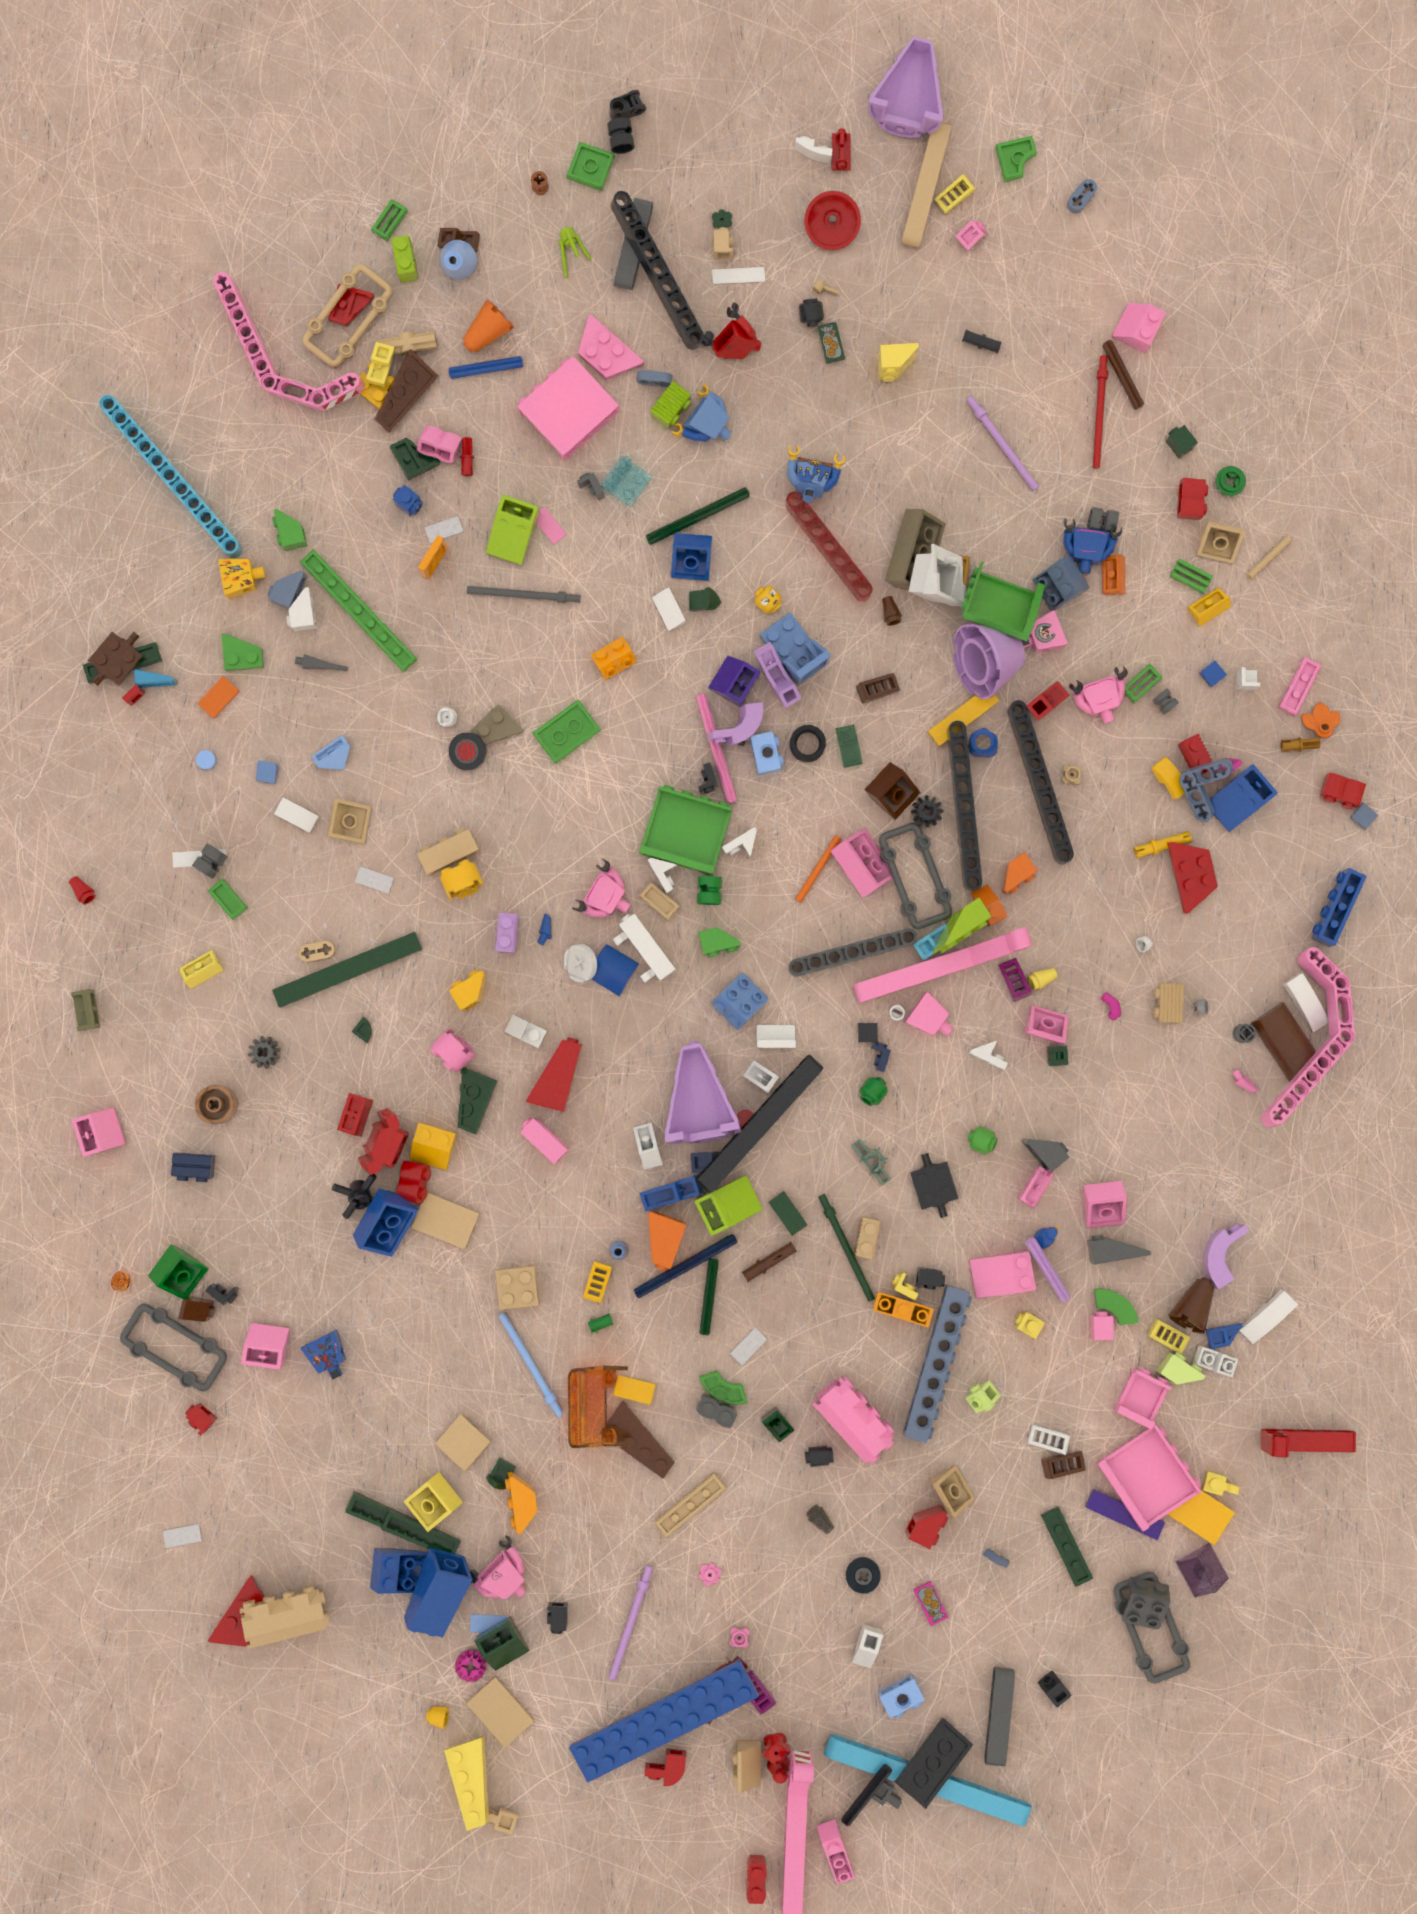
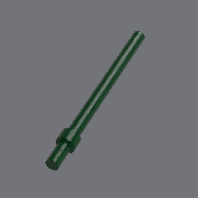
(829, 1213)

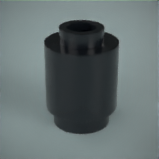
(819, 1456)

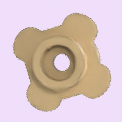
(1072, 779)

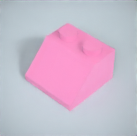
(1139, 325)
(1104, 1204)

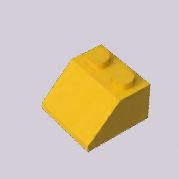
(432, 1145)

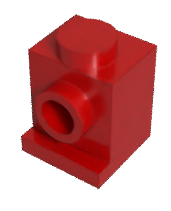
(200, 1418)

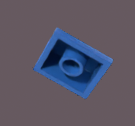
(691, 556)

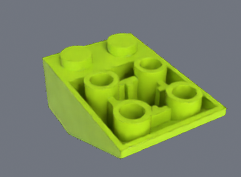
(512, 529)
(962, 925)
(728, 1205)

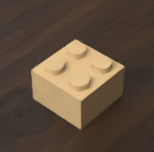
(517, 1287)

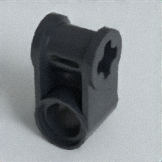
(629, 103)

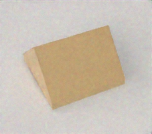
(1220, 542)
(952, 1490)

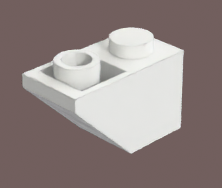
(867, 1646)

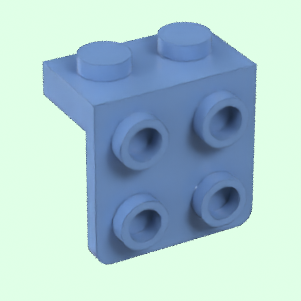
(739, 1001)

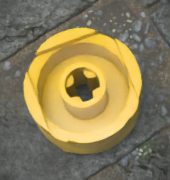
(461, 880)

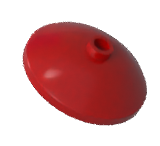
(832, 234)

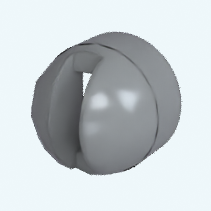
(1202, 1007)

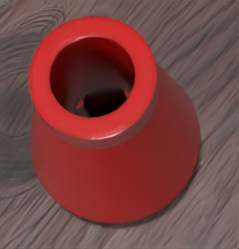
(82, 891)

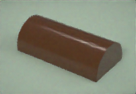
(1284, 1040)

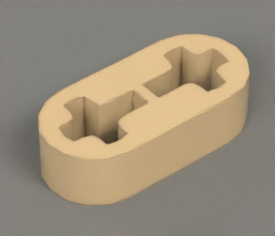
(316, 947)

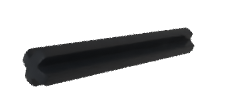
(866, 1795)

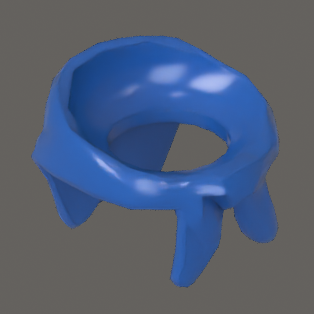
(987, 753)

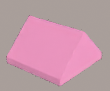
(1047, 1025)

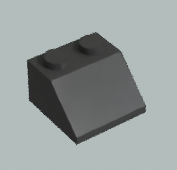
(1047, 1153)

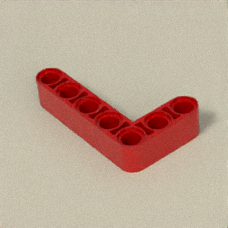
(1281, 1441)

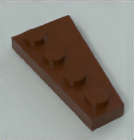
(407, 387)
(641, 1442)

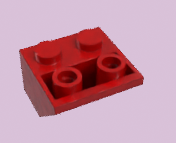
(925, 1526)

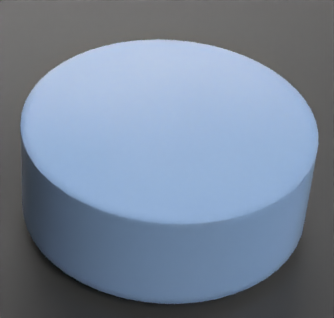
(206, 760)

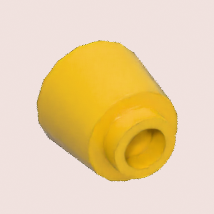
(438, 1716)

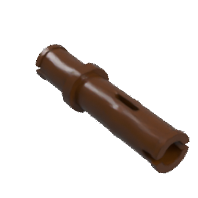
(769, 1261)

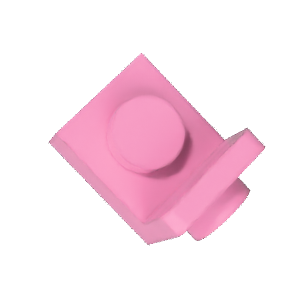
(971, 234)

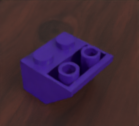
(734, 680)

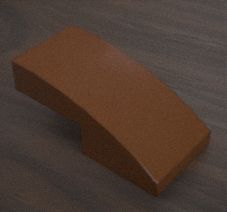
(450, 234)

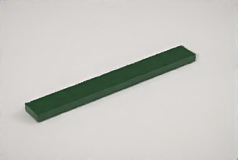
(347, 969)

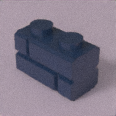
(192, 1166)

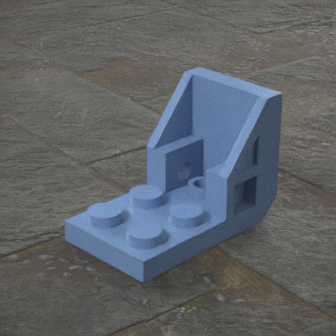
(795, 649)

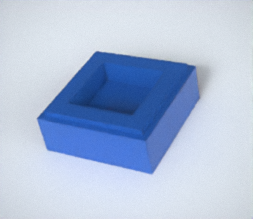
(1212, 673)

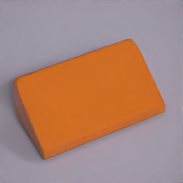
(1113, 575)
(218, 697)

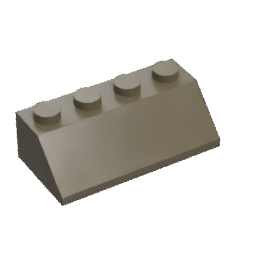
(915, 537)

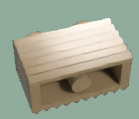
(1169, 1003)
(867, 1237)

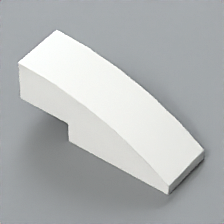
(1306, 1002)
(1268, 1316)

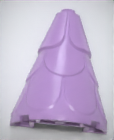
(909, 95)
(699, 1101)

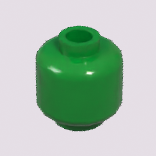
(873, 1091)

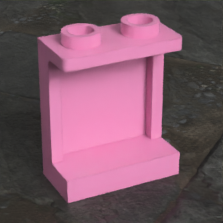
(1142, 1397)

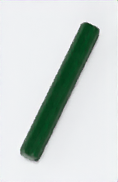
(709, 1294)

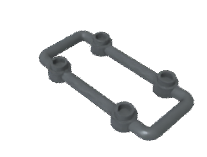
(922, 844)
(207, 1346)
(1143, 1660)

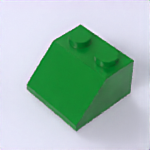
(177, 1272)

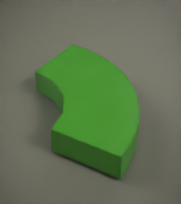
(1117, 1304)
(723, 1390)

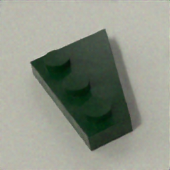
(474, 1099)

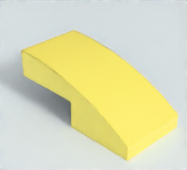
(380, 364)

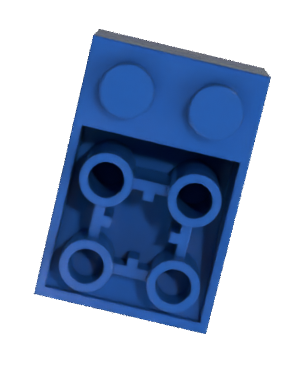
(1242, 797)
(396, 1570)

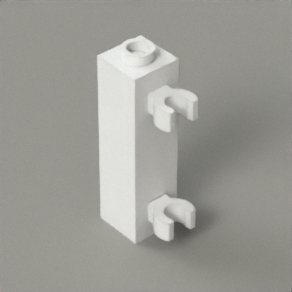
(646, 946)

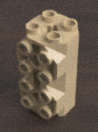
(283, 1617)

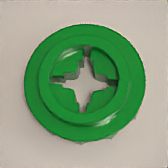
(1230, 472)

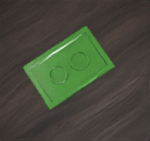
(566, 731)

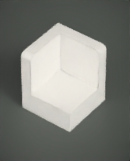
(1246, 679)

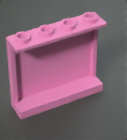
(568, 407)
(1149, 1477)

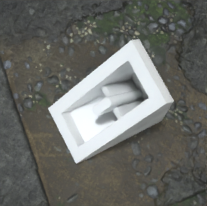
(761, 1076)

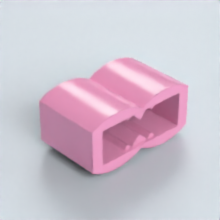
(439, 444)

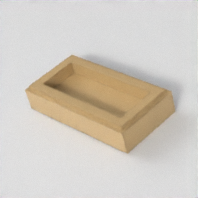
(659, 901)

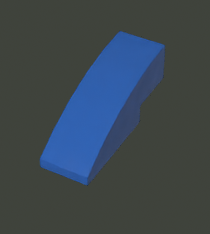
(671, 1193)

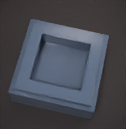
(1364, 816)

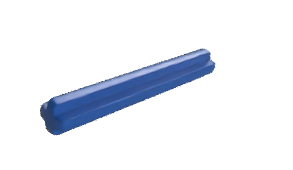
(485, 367)

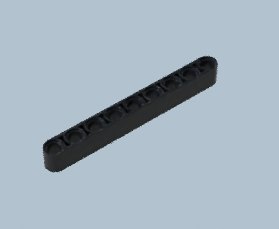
(656, 261)
(1041, 772)
(968, 797)
(759, 1124)

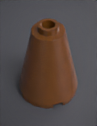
(1194, 1306)

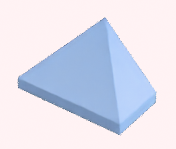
(333, 755)

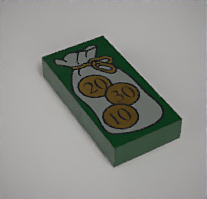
(831, 342)

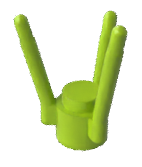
(570, 239)

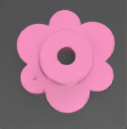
(705, 1570)

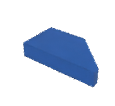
(1222, 1335)

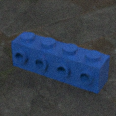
(1339, 907)

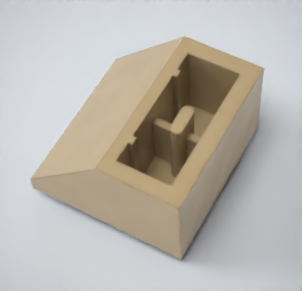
(748, 1761)

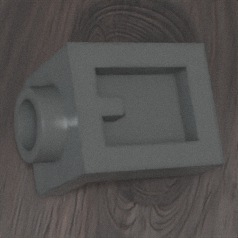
(594, 487)

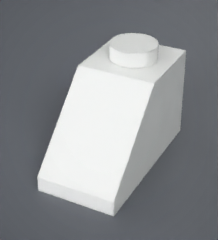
(302, 612)
(647, 1146)

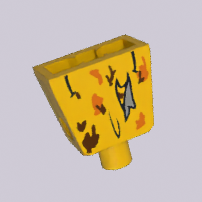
(239, 576)

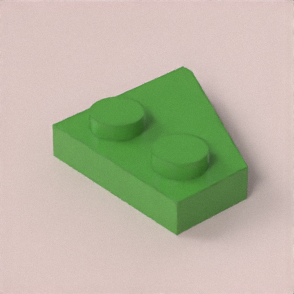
(240, 654)

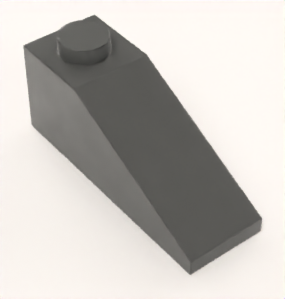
(1108, 1250)

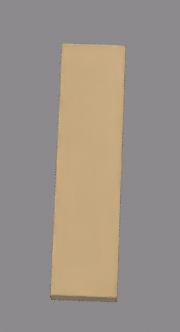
(690, 1505)

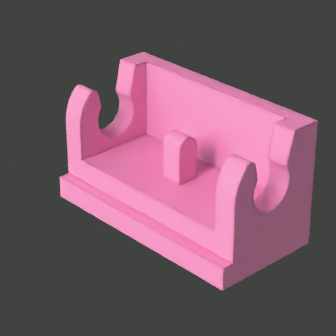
(1035, 1186)

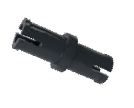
(981, 341)

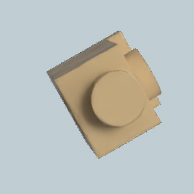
(722, 244)

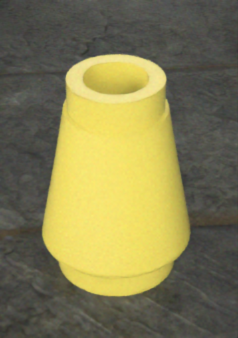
(1040, 979)

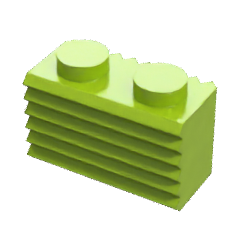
(404, 258)
(671, 404)

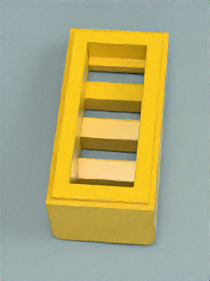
(596, 1264)

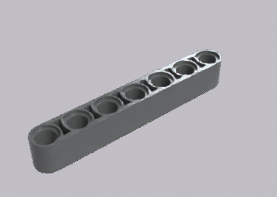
(860, 946)

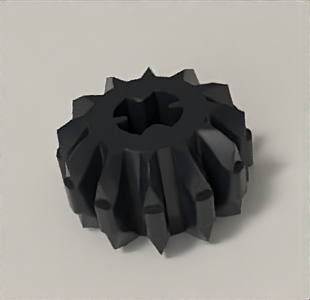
(926, 818)

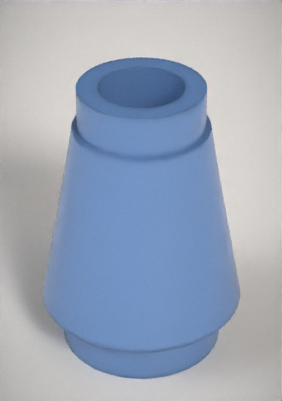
(618, 1244)

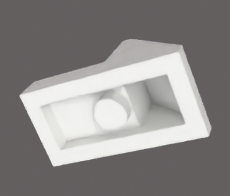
(745, 840)
(660, 868)
(525, 1031)
(984, 1053)

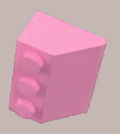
(862, 863)

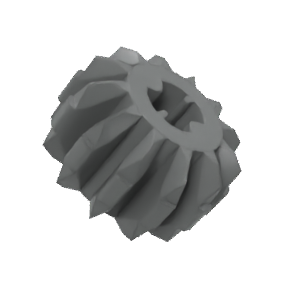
(265, 1044)

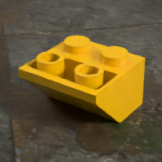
(469, 992)

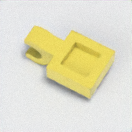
(1217, 1483)

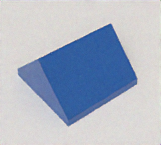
(614, 969)

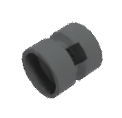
(1109, 518)
(209, 861)

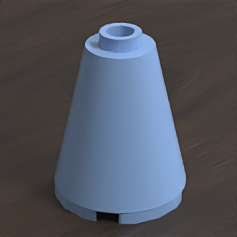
(465, 258)

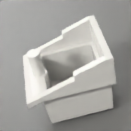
(938, 577)

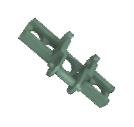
(870, 1156)

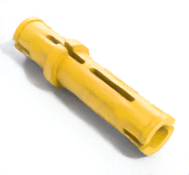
(1154, 847)

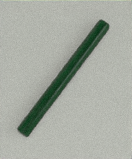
(697, 515)

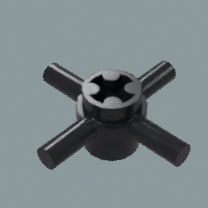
(358, 1194)

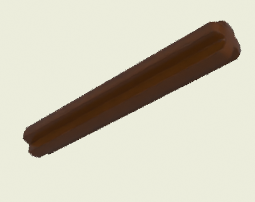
(1123, 374)

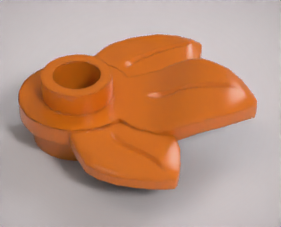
(1321, 717)

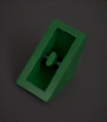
(777, 1424)

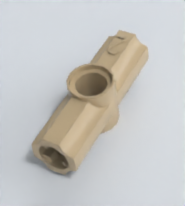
(412, 341)

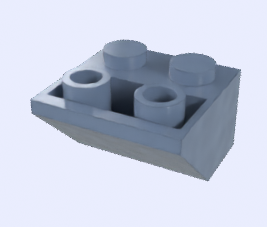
(1062, 583)

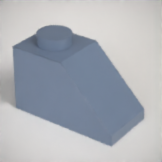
(287, 589)

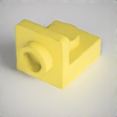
(907, 1290)
(1029, 1324)

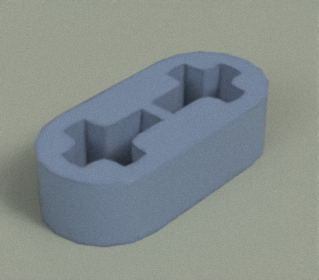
(1085, 198)
(654, 378)

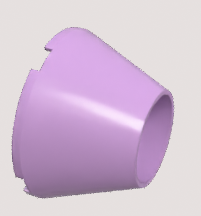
(986, 658)

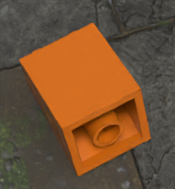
(664, 1238)

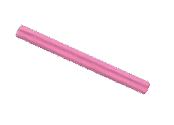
(716, 750)

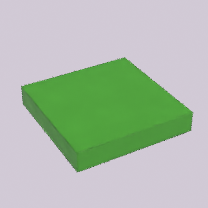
(590, 166)

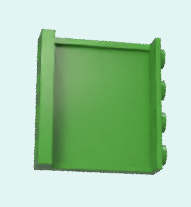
(1001, 604)
(686, 830)

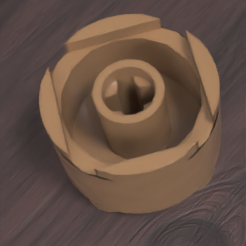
(227, 1104)

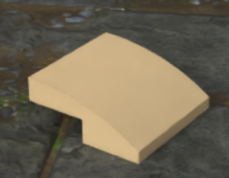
(463, 1442)

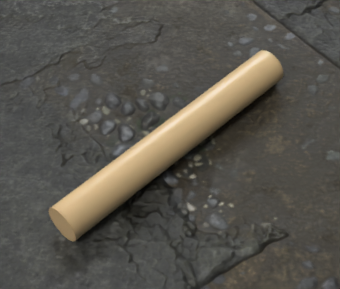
(1271, 555)

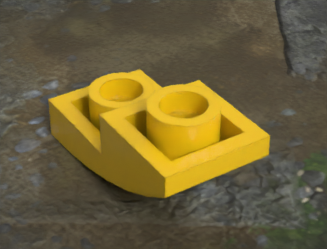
(1169, 775)

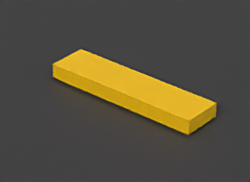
(966, 713)

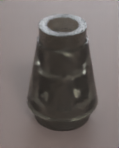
(819, 1518)

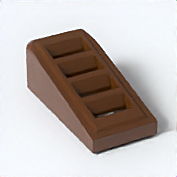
(862, 686)
(1047, 1464)

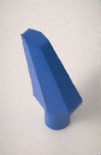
(545, 930)

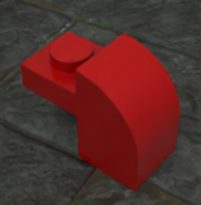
(1048, 700)
(672, 1769)

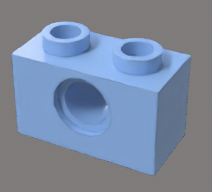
(763, 764)
(904, 1686)

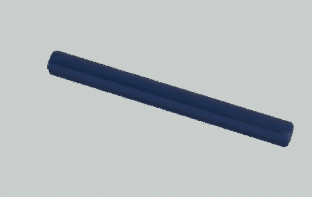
(685, 1266)

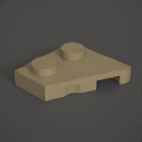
(496, 726)

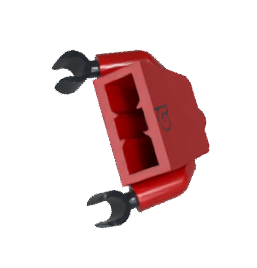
(735, 339)

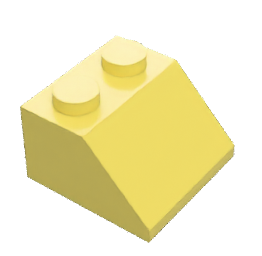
(895, 359)
(433, 1501)

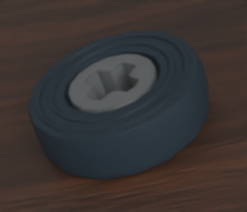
(865, 1565)

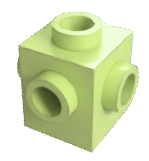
(982, 1396)

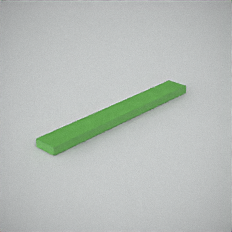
(358, 610)

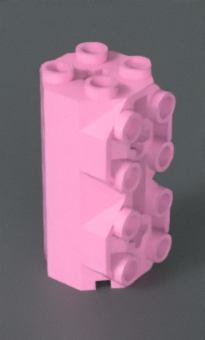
(854, 1419)

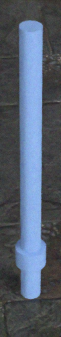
(550, 1397)

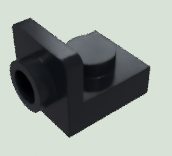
(708, 775)
(219, 1293)
(1054, 1689)

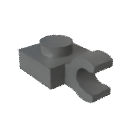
(885, 1794)

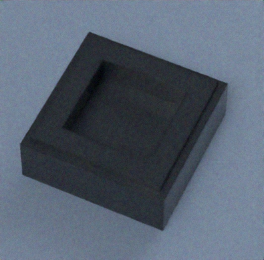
(867, 1032)

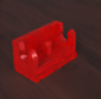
(355, 1114)

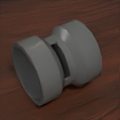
(1165, 701)
(1240, 1033)

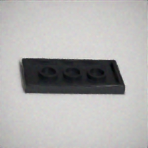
(933, 1763)

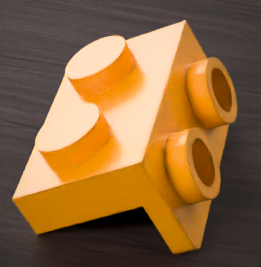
(614, 658)

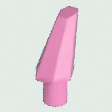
(1244, 1082)

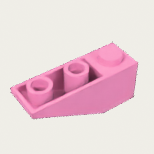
(835, 1851)

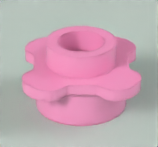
(735, 1642)

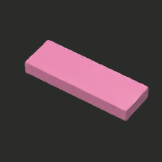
(1299, 686)

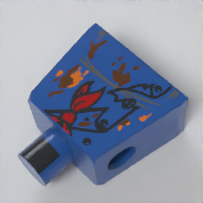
(326, 1353)

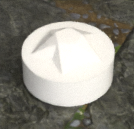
(447, 717)

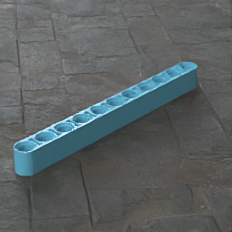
(164, 470)
(954, 1789)

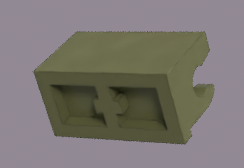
(86, 1009)

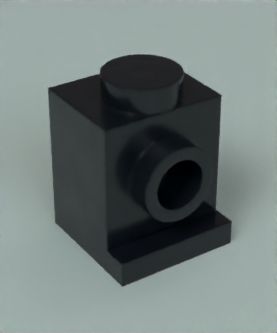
(929, 1278)
(557, 1617)

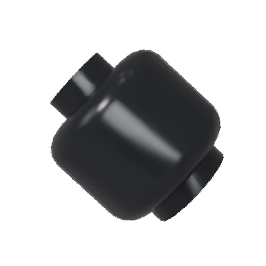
(811, 312)

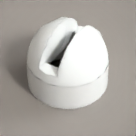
(1148, 944)
(894, 1015)

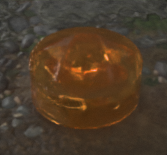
(120, 1281)

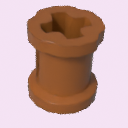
(535, 181)

